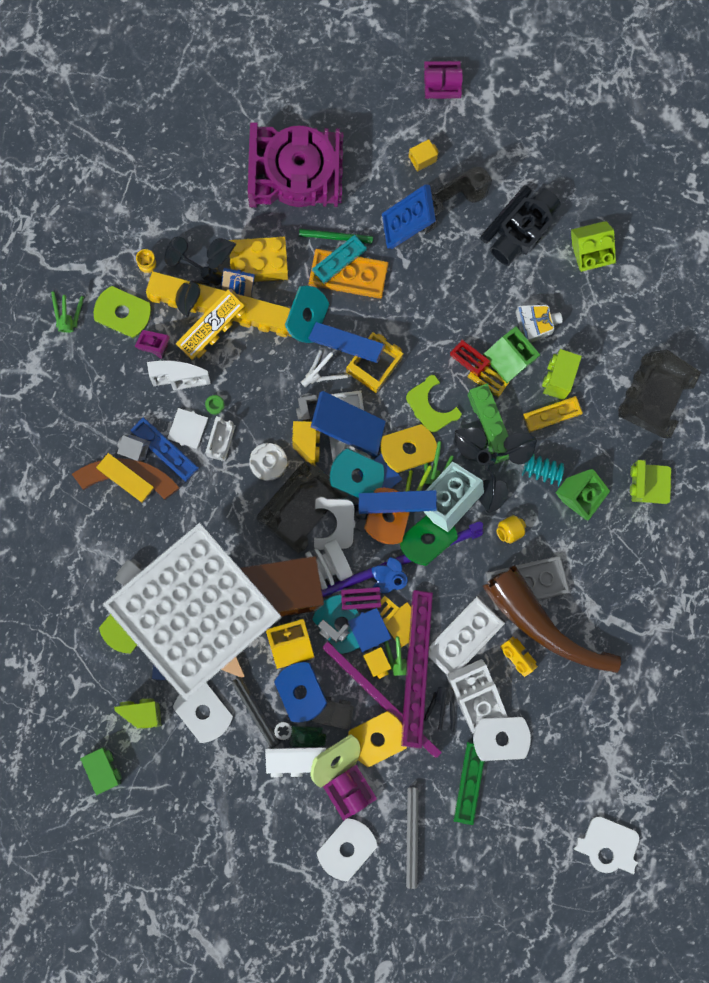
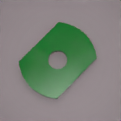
(423, 553)

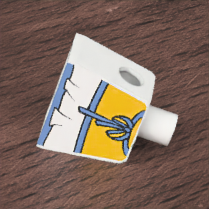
(537, 321)

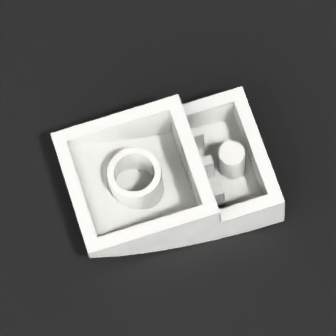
(177, 374)
(476, 693)

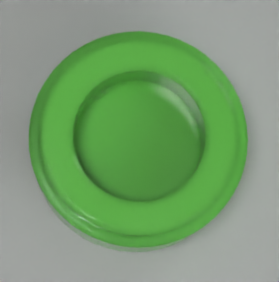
(214, 404)

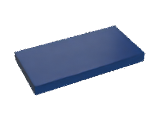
(408, 216)
(348, 423)

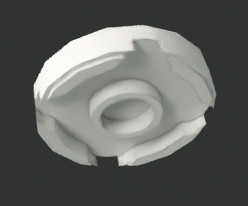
(268, 462)

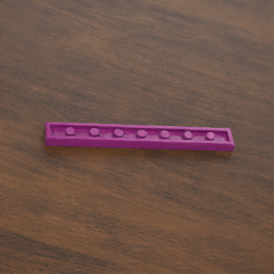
(417, 669)
(373, 692)

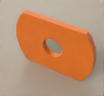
(386, 531)

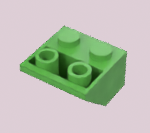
(511, 354)

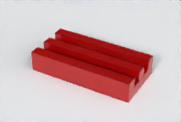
(481, 368)

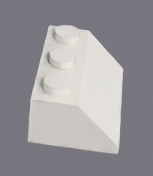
(290, 760)

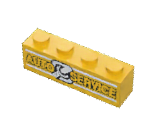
(211, 324)

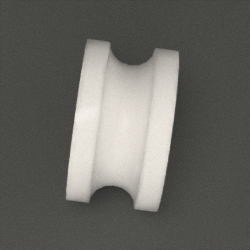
(282, 724)

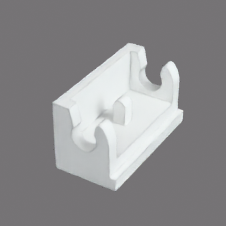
(220, 439)

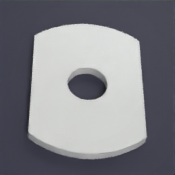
(209, 728)
(485, 738)
(331, 858)

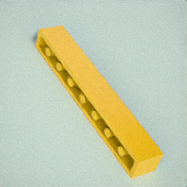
(258, 313)

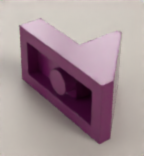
(153, 342)

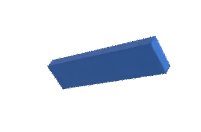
(347, 342)
(165, 450)
(397, 502)

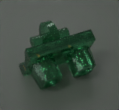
(307, 736)

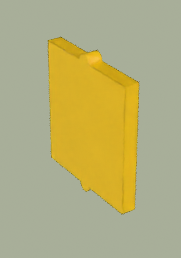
(400, 624)

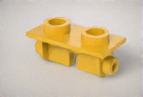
(524, 663)

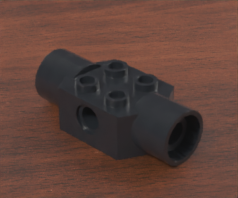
(525, 226)

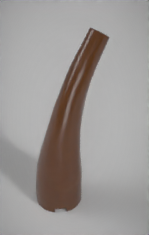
(520, 606)

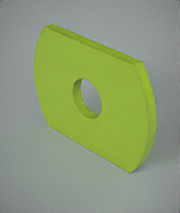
(113, 298)
(116, 636)

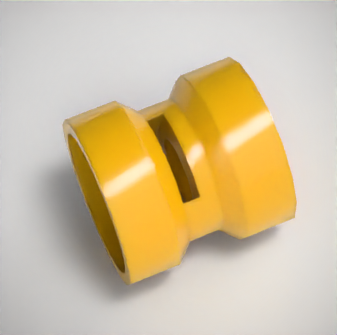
(146, 257)

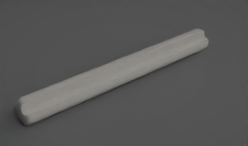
(412, 838)

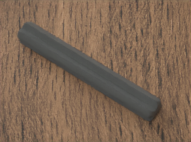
(255, 712)

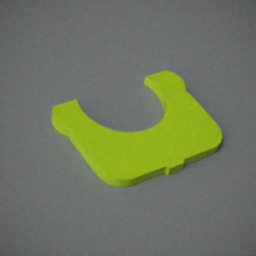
(418, 401)

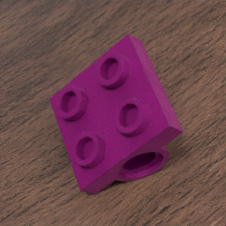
(443, 79)
(349, 792)

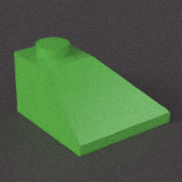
(583, 493)

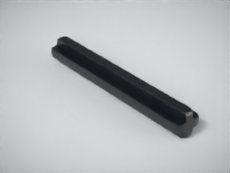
(494, 227)

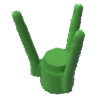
(65, 322)
(434, 473)
(400, 664)

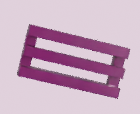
(361, 598)

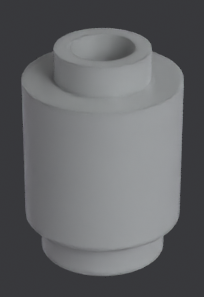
(128, 571)

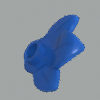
(387, 574)

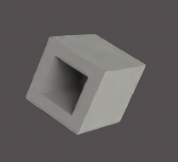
(133, 447)

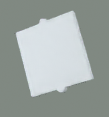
(187, 428)

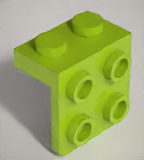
(650, 483)

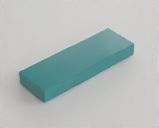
(339, 259)

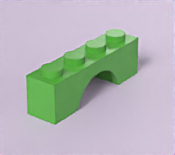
(487, 411)

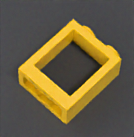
(366, 379)

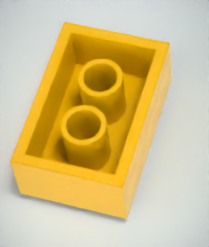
(261, 257)

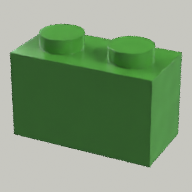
(101, 770)

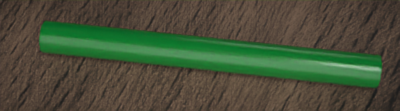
(333, 235)

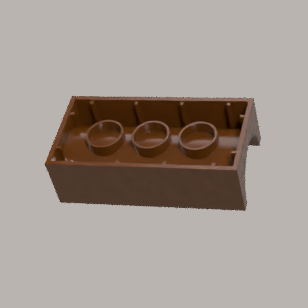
(288, 585)

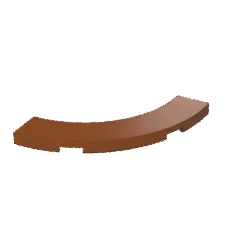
(160, 481)

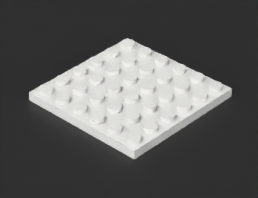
(192, 611)

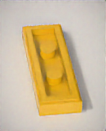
(552, 414)
(125, 478)

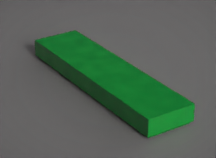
(468, 786)

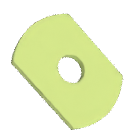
(321, 768)

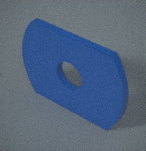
(312, 703)

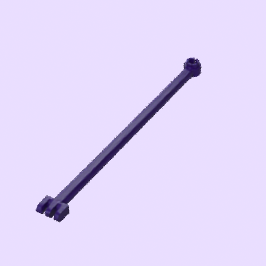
(475, 530)

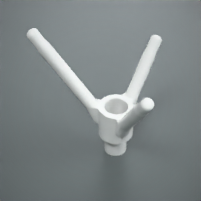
(313, 375)

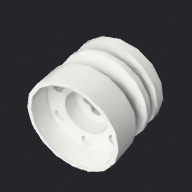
(331, 563)

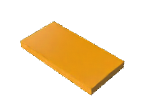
(360, 277)

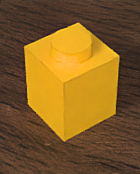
(423, 155)
(377, 663)

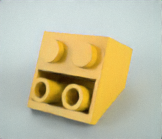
(305, 441)
(290, 643)

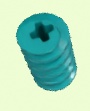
(544, 469)

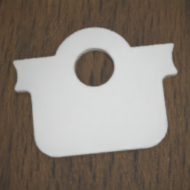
(608, 834)

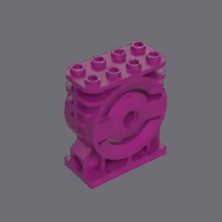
(295, 144)

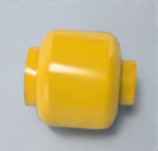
(511, 529)

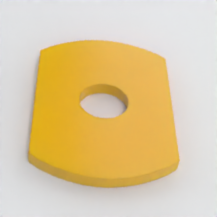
(393, 450)
(389, 727)

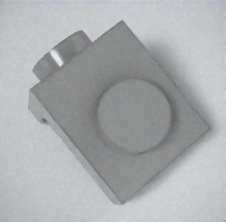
(302, 411)
(329, 632)

